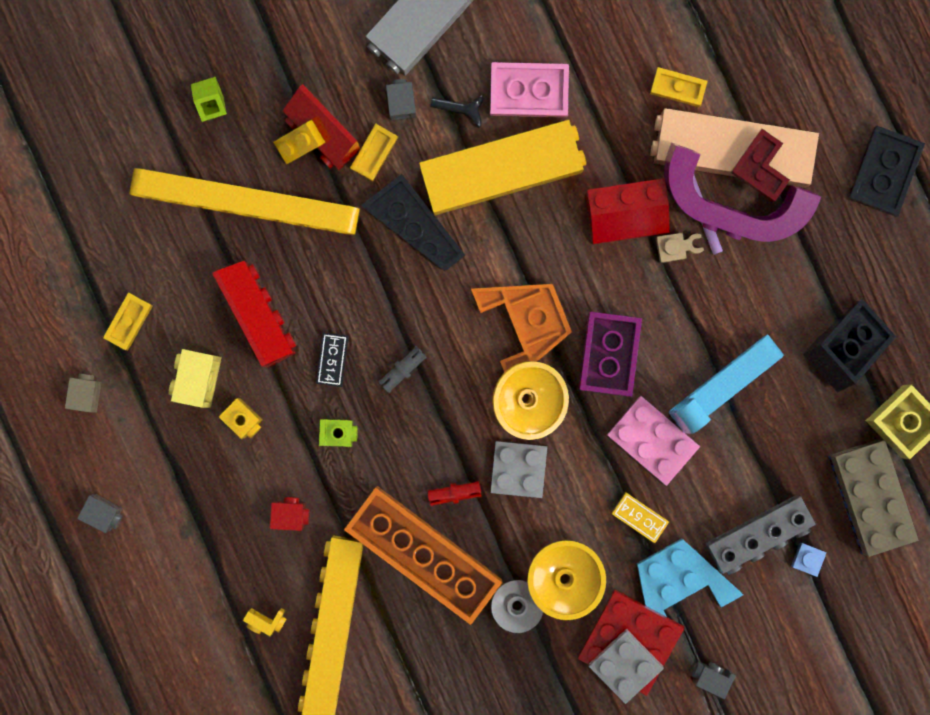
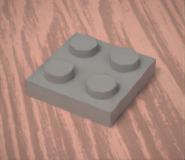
(518, 469)
(626, 666)

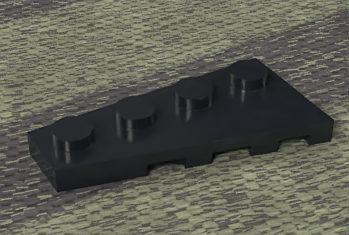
(410, 218)

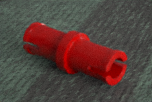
(454, 493)

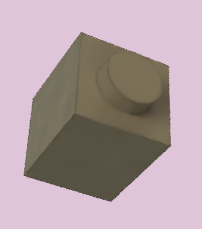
(83, 393)

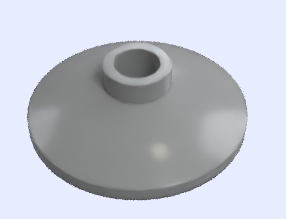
(509, 618)

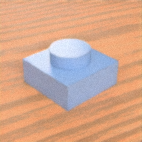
(808, 559)

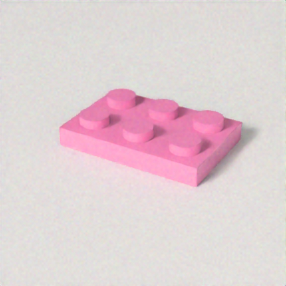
(529, 89)
(653, 440)

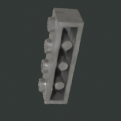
(760, 534)

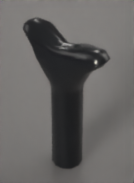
(470, 109)

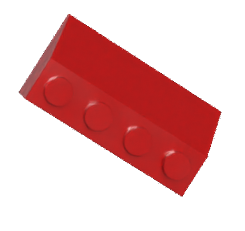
(255, 314)

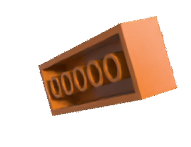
(423, 555)

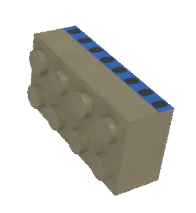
(873, 498)

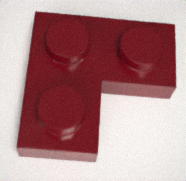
(755, 169)

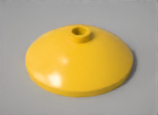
(546, 401)
(582, 590)

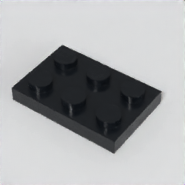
(886, 171)

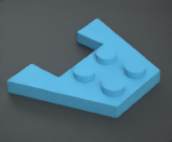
(677, 574)

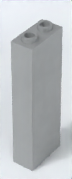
(412, 30)

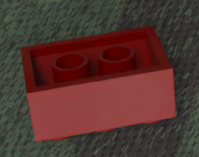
(339, 143)
(628, 211)

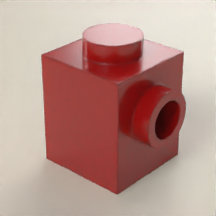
(289, 514)

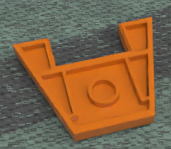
(534, 315)

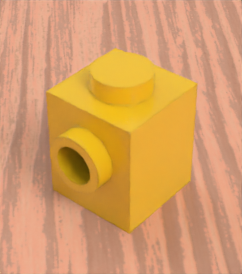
(241, 419)

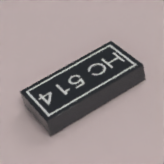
(332, 359)

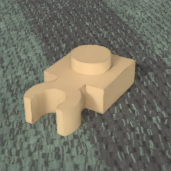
(674, 247)

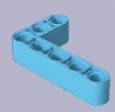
(695, 409)

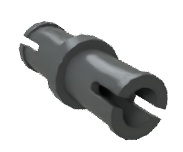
(402, 369)

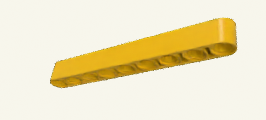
(244, 201)

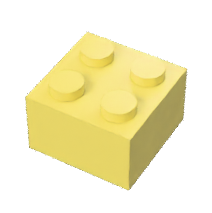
(195, 378)
(903, 421)

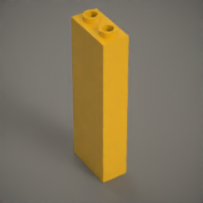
(502, 167)

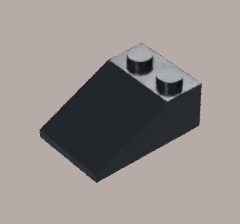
(850, 346)

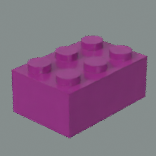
(610, 354)

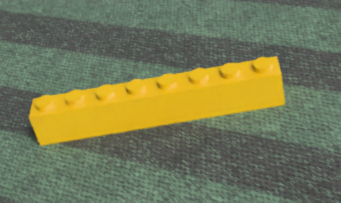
(331, 627)

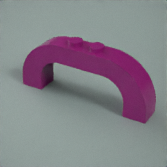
(784, 222)

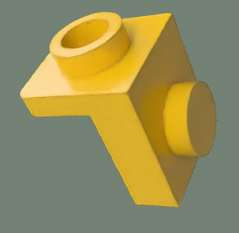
(260, 623)

